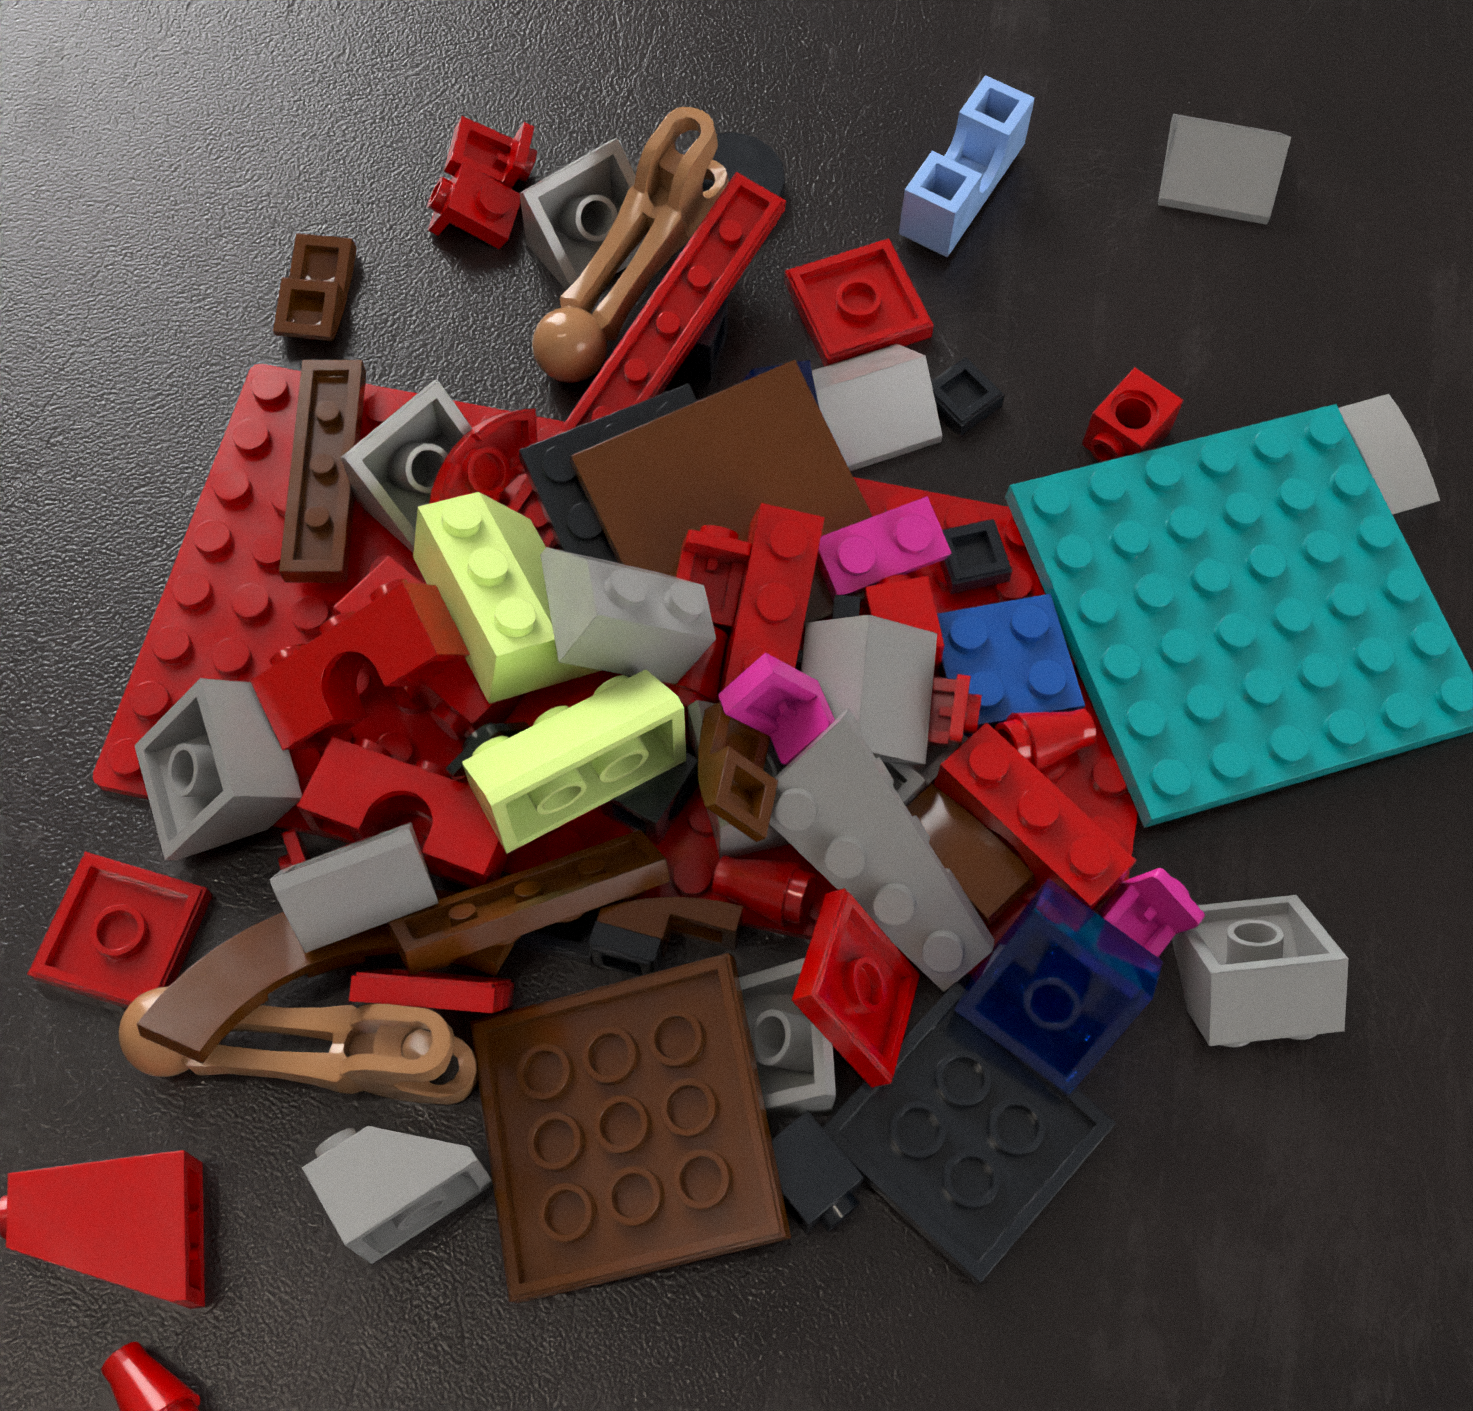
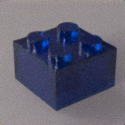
(1060, 987)

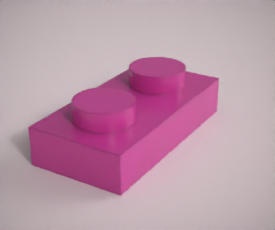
(881, 547)

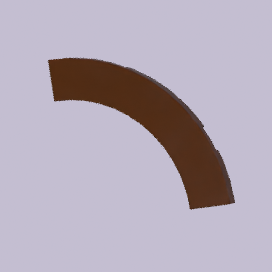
(249, 966)

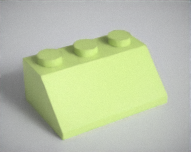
(495, 590)
(577, 757)

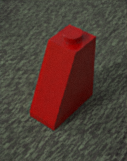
(115, 1221)

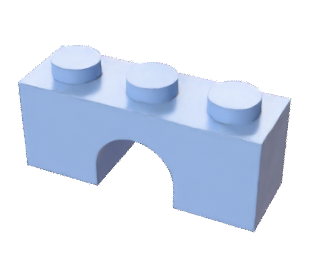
(955, 186)

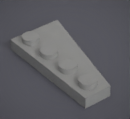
(857, 832)

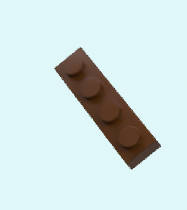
(318, 490)
(528, 901)

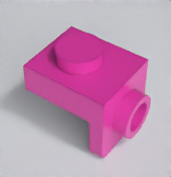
(779, 704)
(1152, 909)

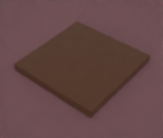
(716, 469)
(627, 1130)

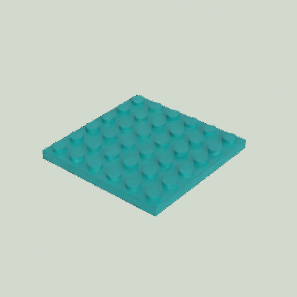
(1243, 612)

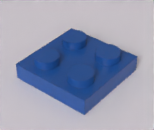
(1012, 656)

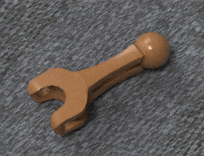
(665, 206)
(371, 1050)

